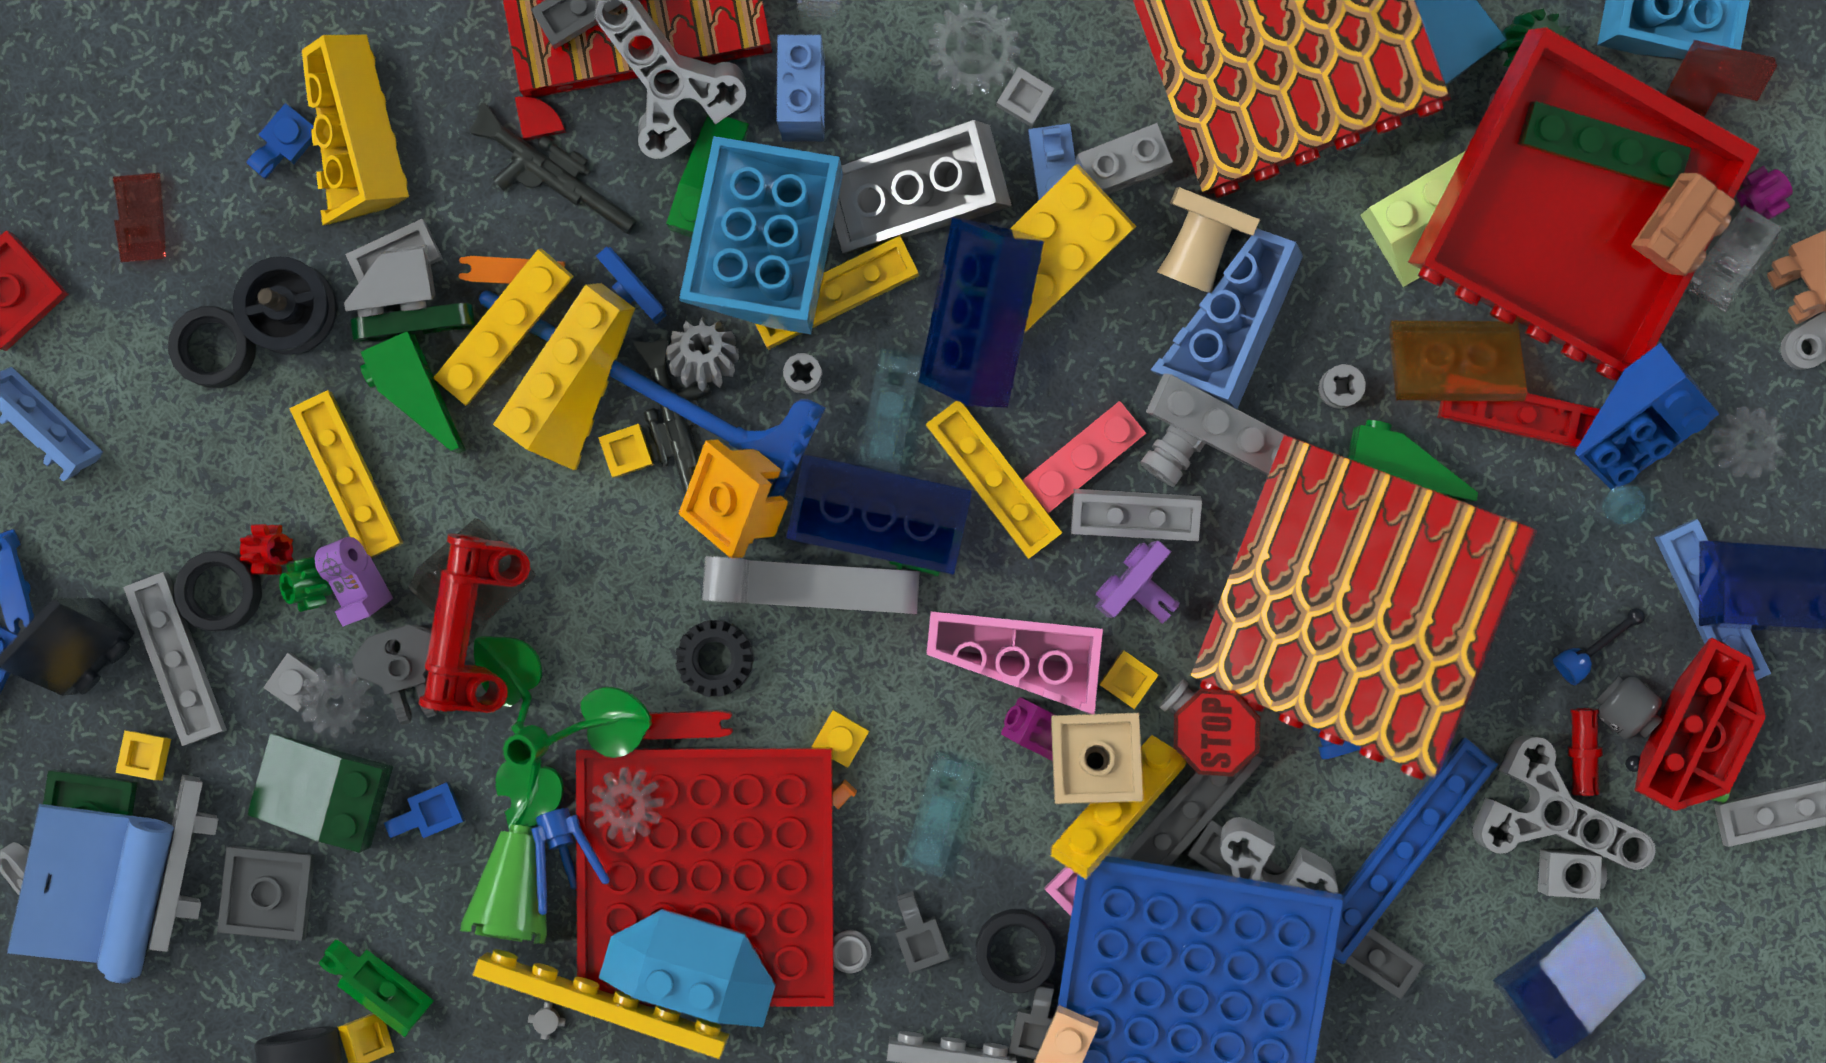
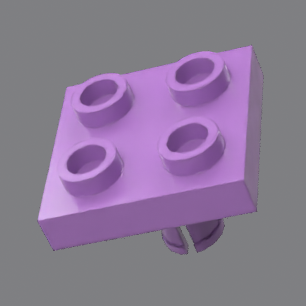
(1137, 584)

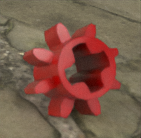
(266, 549)

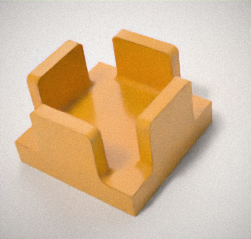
(730, 498)

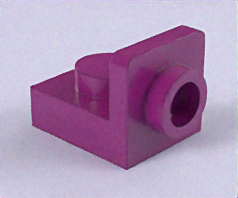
(1030, 727)

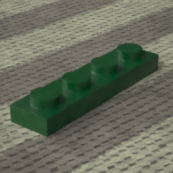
(1603, 145)

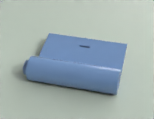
(99, 891)

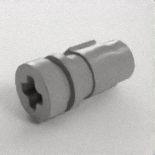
(1171, 455)

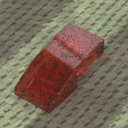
(141, 217)

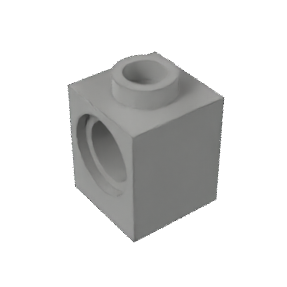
(1553, 870)

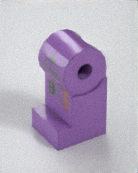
(352, 579)

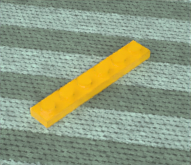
(583, 996)

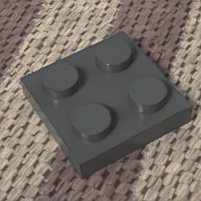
(266, 893)

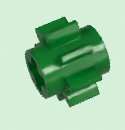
(304, 585)

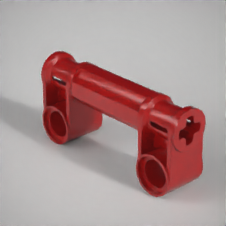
(449, 681)

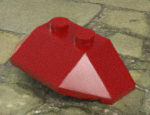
(1703, 730)

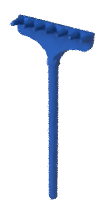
(780, 444)

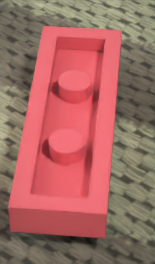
(1084, 456)

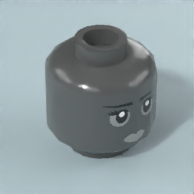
(1629, 707)

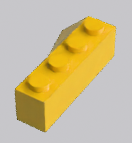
(351, 129)
(563, 387)

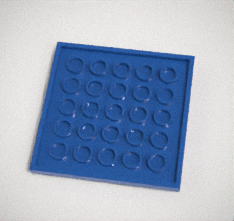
(1198, 965)

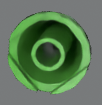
(507, 891)

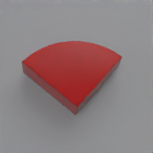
(537, 118)

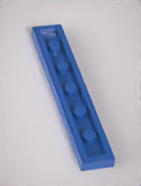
(1409, 843)

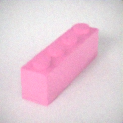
(1033, 656)

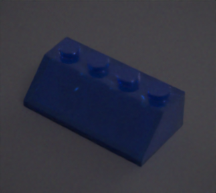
(980, 313)
(879, 514)
(1762, 587)

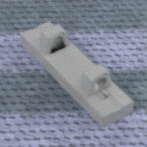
(170, 903)

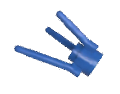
(557, 831)

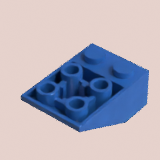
(1644, 418)

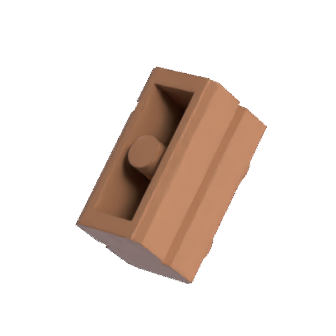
(1684, 224)

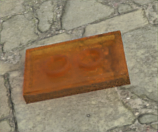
(1457, 361)

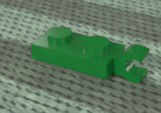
(377, 987)

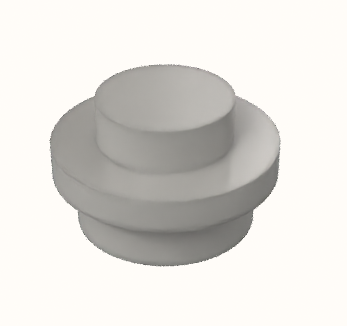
(851, 951)

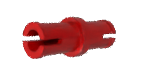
(1585, 752)

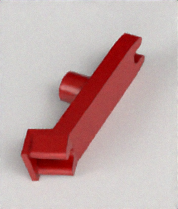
(688, 725)

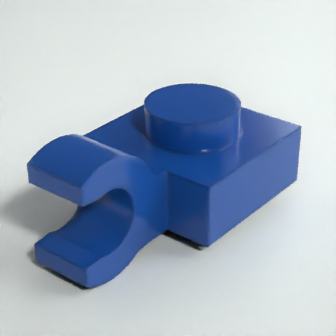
(286, 136)
(430, 812)

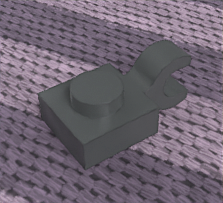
(919, 939)
(1032, 1025)

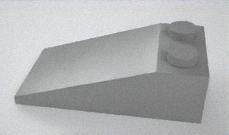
(920, 186)

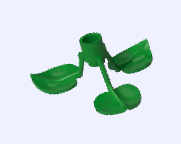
(612, 715)

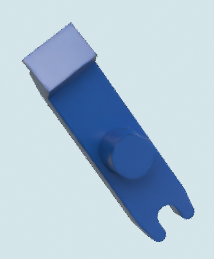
(13, 587)

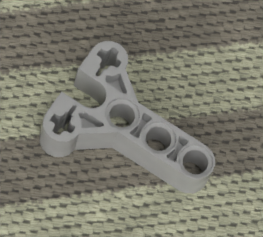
(694, 80)
(1530, 822)
(1250, 858)

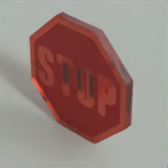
(1217, 732)

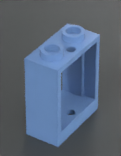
(801, 88)

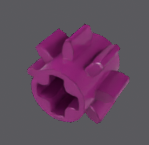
(1765, 192)

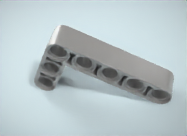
(810, 585)

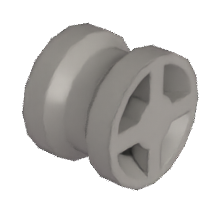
(1335, 392)

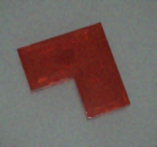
(1719, 69)

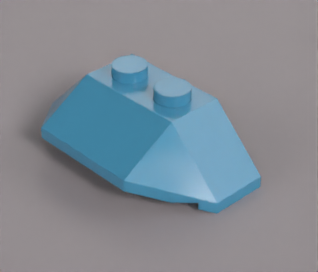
(690, 969)

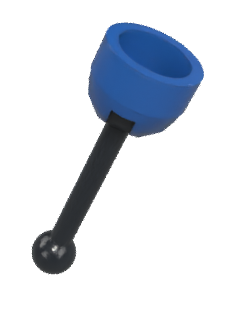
(1576, 663)

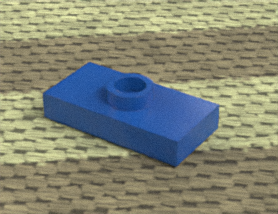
(629, 286)

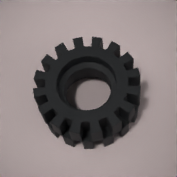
(688, 658)

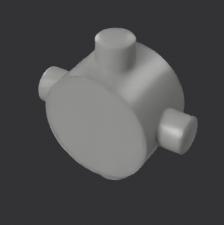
(546, 1020)

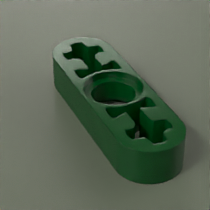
(428, 319)

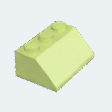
(1403, 216)

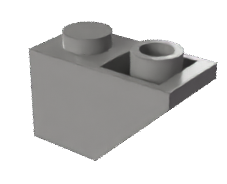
(394, 278)

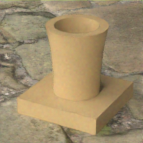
(1202, 239)
(1111, 736)

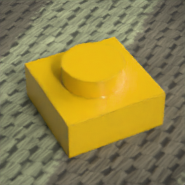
(626, 451)
(1128, 679)
(842, 736)
(143, 755)
(365, 1039)

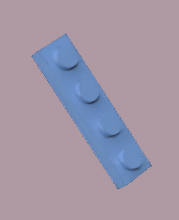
(1681, 554)

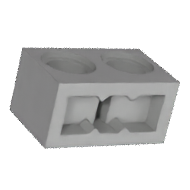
(1127, 159)

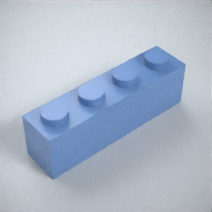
(1234, 320)

